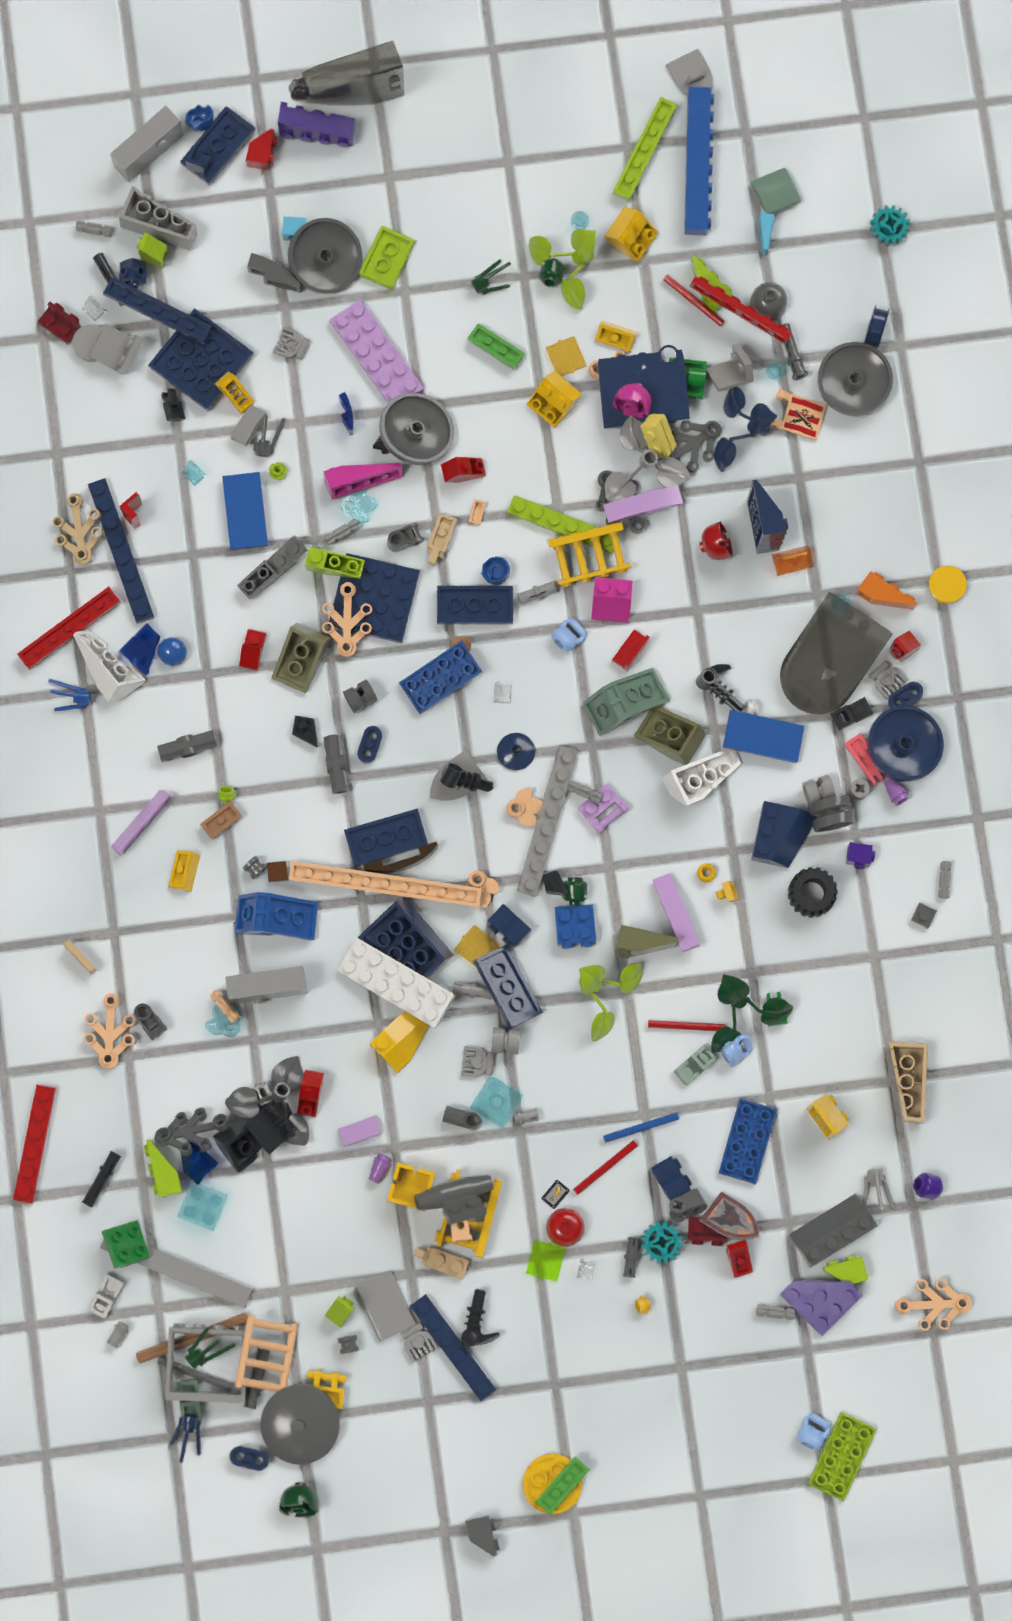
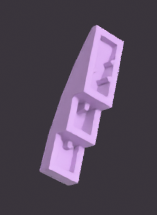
(643, 504)
(676, 912)

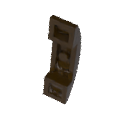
(425, 852)

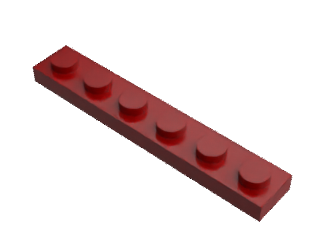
(735, 306)
(64, 630)
(34, 1144)

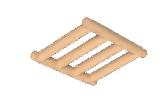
(249, 1341)

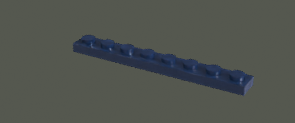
(121, 551)

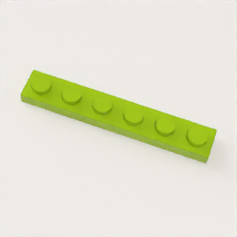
(644, 148)
(554, 521)

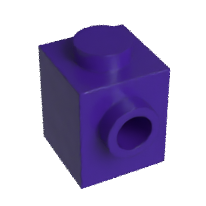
(860, 855)

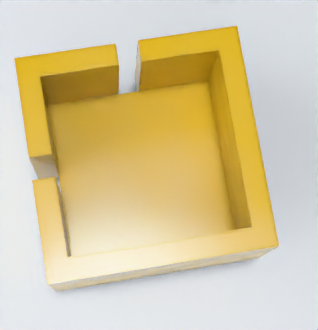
(408, 1185)

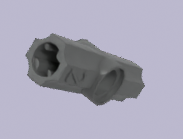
(186, 746)
(335, 764)

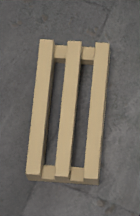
(80, 957)

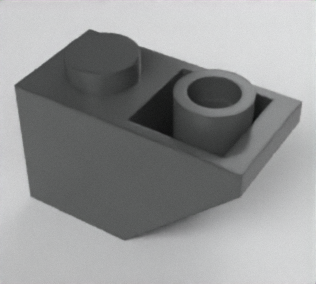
(481, 1534)

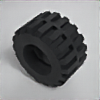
(801, 904)

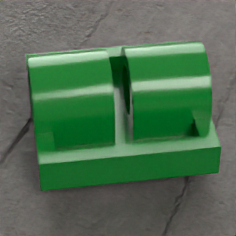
(695, 377)
(125, 1244)

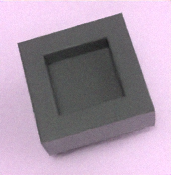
(923, 915)

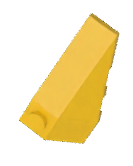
(400, 1040)

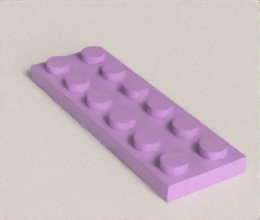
(375, 352)

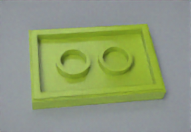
(386, 257)

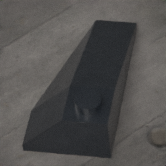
(239, 1144)

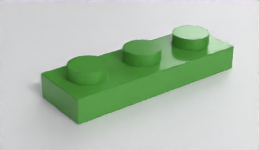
(495, 346)
(562, 1485)

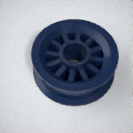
(876, 326)

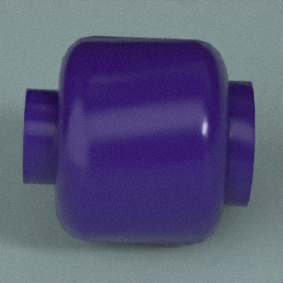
(928, 1186)

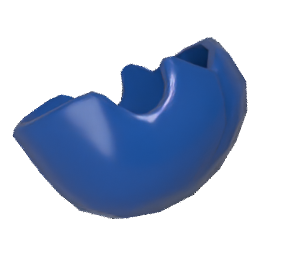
(200, 118)
(495, 570)
(172, 651)

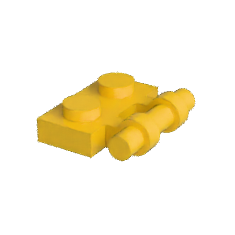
(333, 1392)

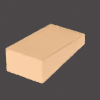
(477, 512)

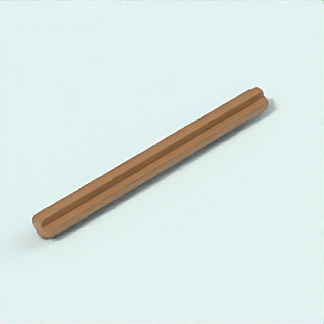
(187, 1339)

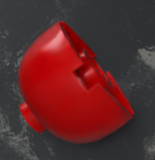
(715, 542)
(565, 1227)

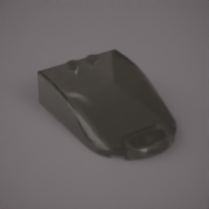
(353, 80)
(831, 656)

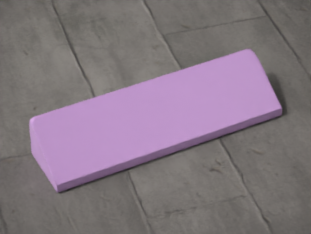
(140, 823)

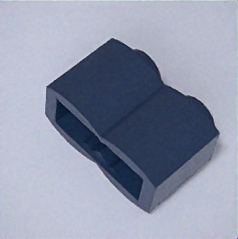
(508, 926)
(671, 1178)

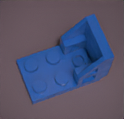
(276, 915)

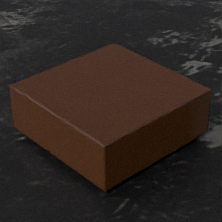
(277, 871)

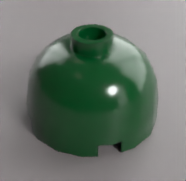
(299, 1500)

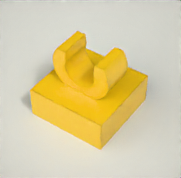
(729, 892)

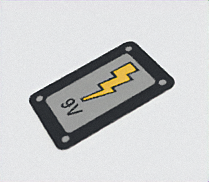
(555, 1194)

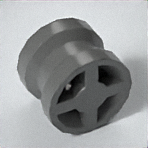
(254, 867)
(348, 1344)

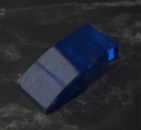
(347, 417)

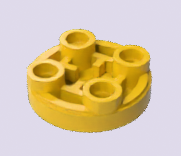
(947, 584)

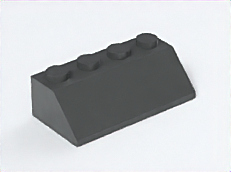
(833, 1230)

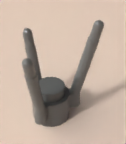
(262, 447)

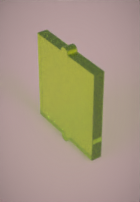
(545, 1260)

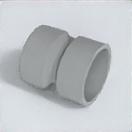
(818, 789)
(505, 1041)

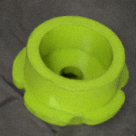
(277, 475)
(226, 794)

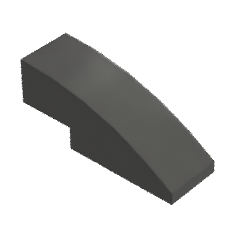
(273, 273)

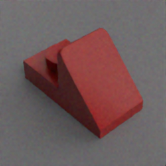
(252, 649)
(739, 1258)

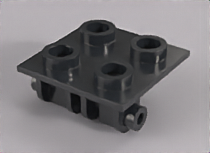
(271, 1127)

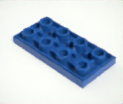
(245, 511)
(440, 677)
(763, 736)
(747, 1141)

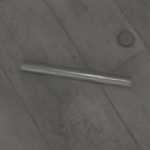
(197, 1374)

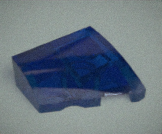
(141, 648)

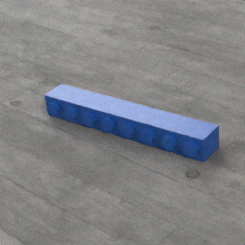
(697, 161)

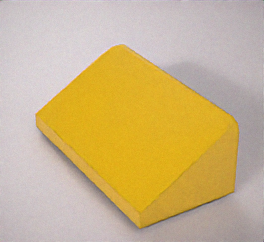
(615, 336)
(184, 870)

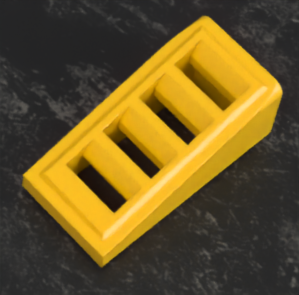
(226, 383)

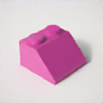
(611, 600)

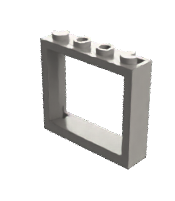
(194, 1395)

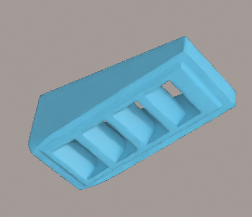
(765, 226)

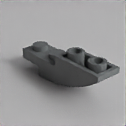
(273, 568)

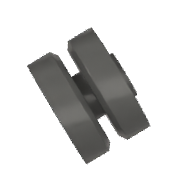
(831, 813)

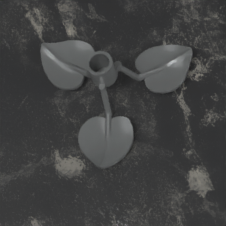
(287, 1077)

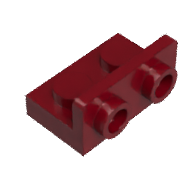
(59, 322)
(700, 1233)

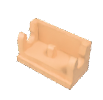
(460, 1234)

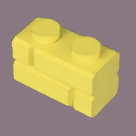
(658, 435)

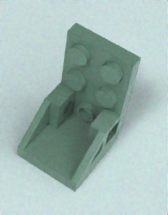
(624, 700)

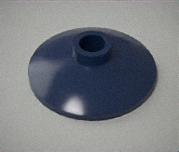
(513, 760)

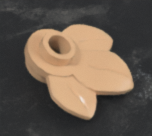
(527, 805)
(488, 885)

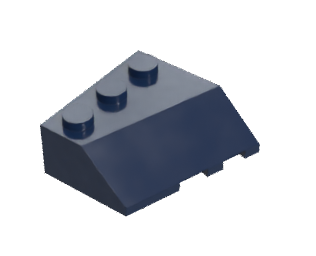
(780, 833)

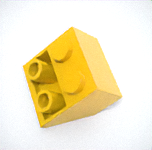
(631, 233)
(554, 398)

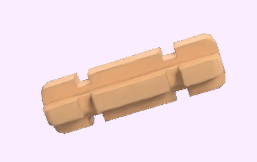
(225, 1006)

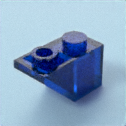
(198, 1164)

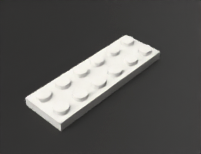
(396, 983)

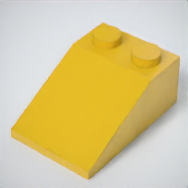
(827, 1116)

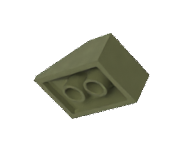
(300, 657)
(671, 734)
(640, 942)

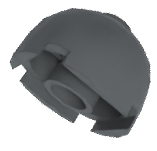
(769, 300)

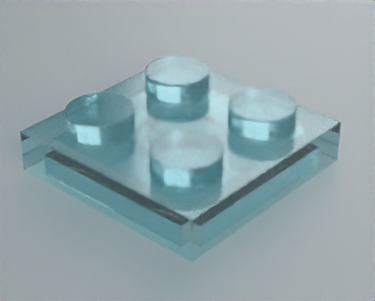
(496, 1101)
(202, 1206)

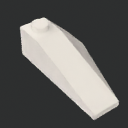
(109, 672)
(699, 778)

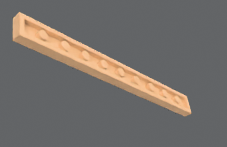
(385, 884)

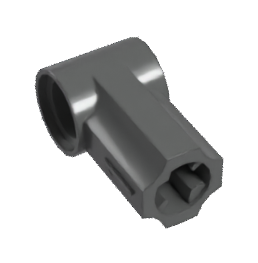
(460, 1118)

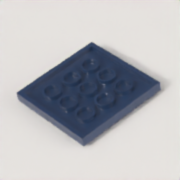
(198, 366)
(389, 592)

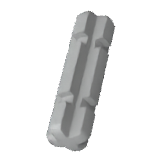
(94, 228)
(341, 532)
(585, 791)
(944, 880)
(775, 1312)

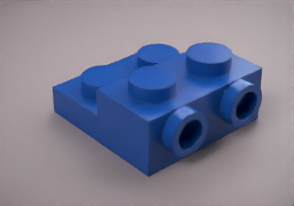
(575, 926)

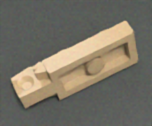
(440, 537)
(442, 1262)

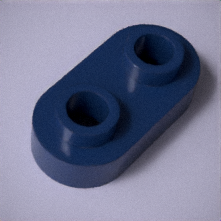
(903, 695)
(369, 745)
(249, 1458)

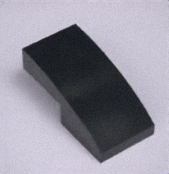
(851, 714)

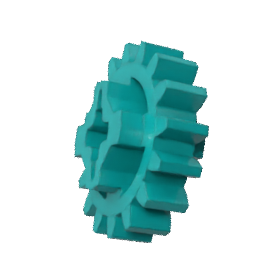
(895, 219)
(663, 1251)

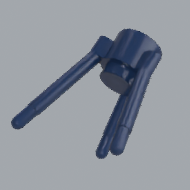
(189, 1423)

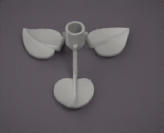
(670, 471)

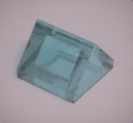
(193, 472)

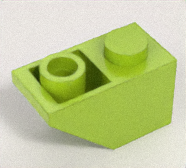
(152, 250)
(850, 1270)
(340, 1311)

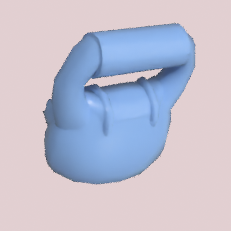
(565, 638)
(732, 1050)
(811, 1436)

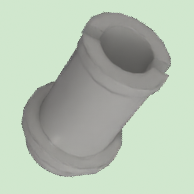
(525, 1116)
(118, 1334)

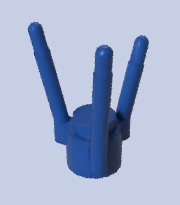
(79, 696)

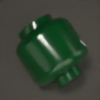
(552, 272)
(577, 890)

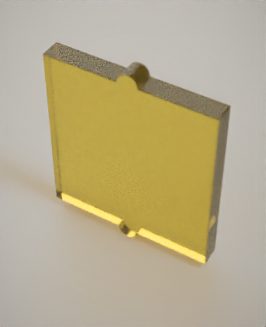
(566, 356)
(475, 945)

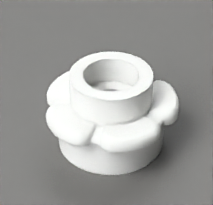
(751, 707)

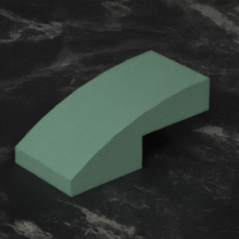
(695, 1065)
(190, 1407)

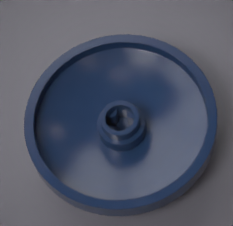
(905, 743)

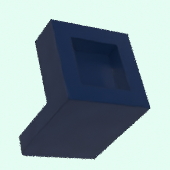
(197, 161)

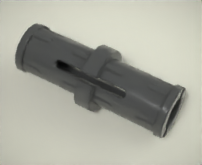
(631, 1257)

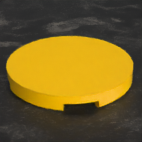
(541, 1474)

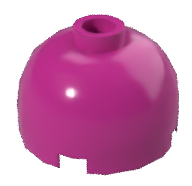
(633, 400)

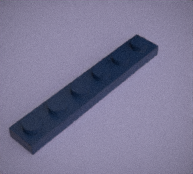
(157, 310)
(453, 1347)

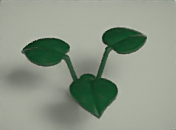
(735, 992)

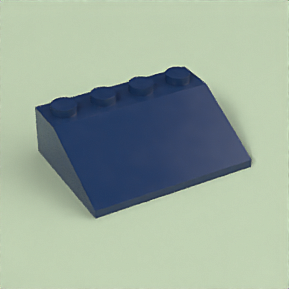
(766, 520)
(407, 939)

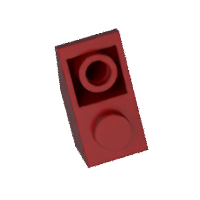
(260, 151)
(462, 469)
(904, 646)
(310, 1093)

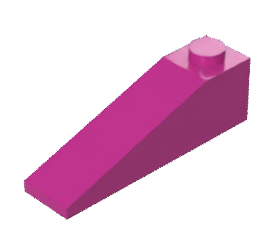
(354, 478)

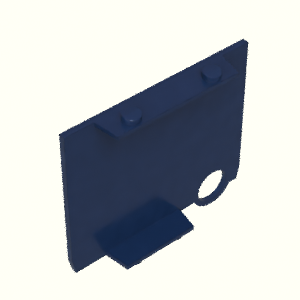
(661, 379)

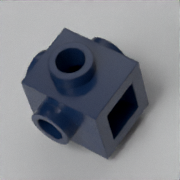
(133, 272)

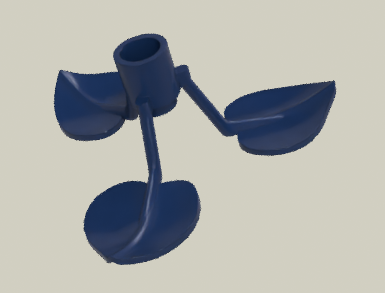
(759, 424)

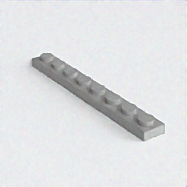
(547, 821)

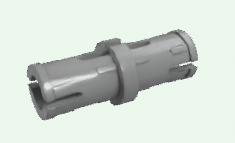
(536, 592)
(471, 990)

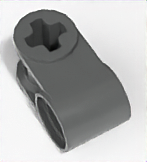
(407, 535)
(150, 1021)
(687, 1205)

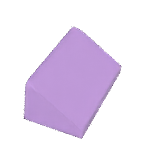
(359, 1131)

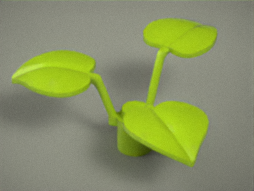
(581, 241)
(591, 981)

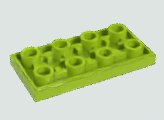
(842, 1456)

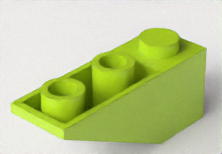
(700, 269)
(333, 563)
(166, 1177)

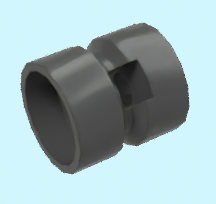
(353, 695)

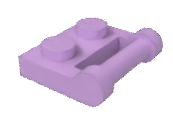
(592, 810)

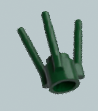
(481, 281)
(197, 1356)

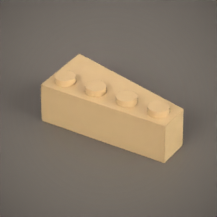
(910, 1073)

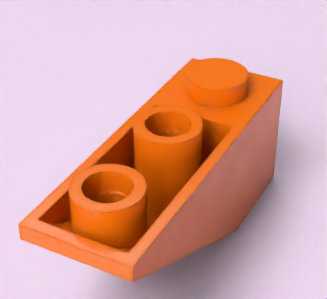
(879, 592)

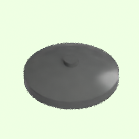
(325, 255)
(855, 379)
(416, 429)
(300, 1424)

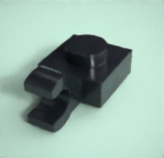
(172, 408)

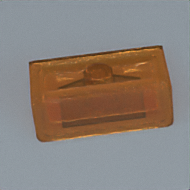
(792, 560)

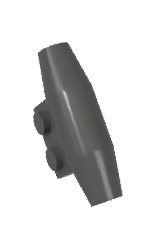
(456, 1198)

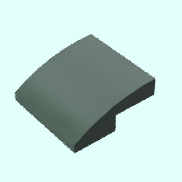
(776, 191)

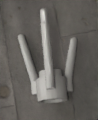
(876, 1179)

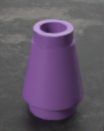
(895, 791)
(379, 1167)

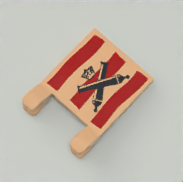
(801, 415)

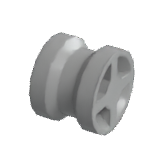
(856, 792)

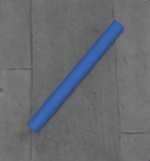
(641, 1127)

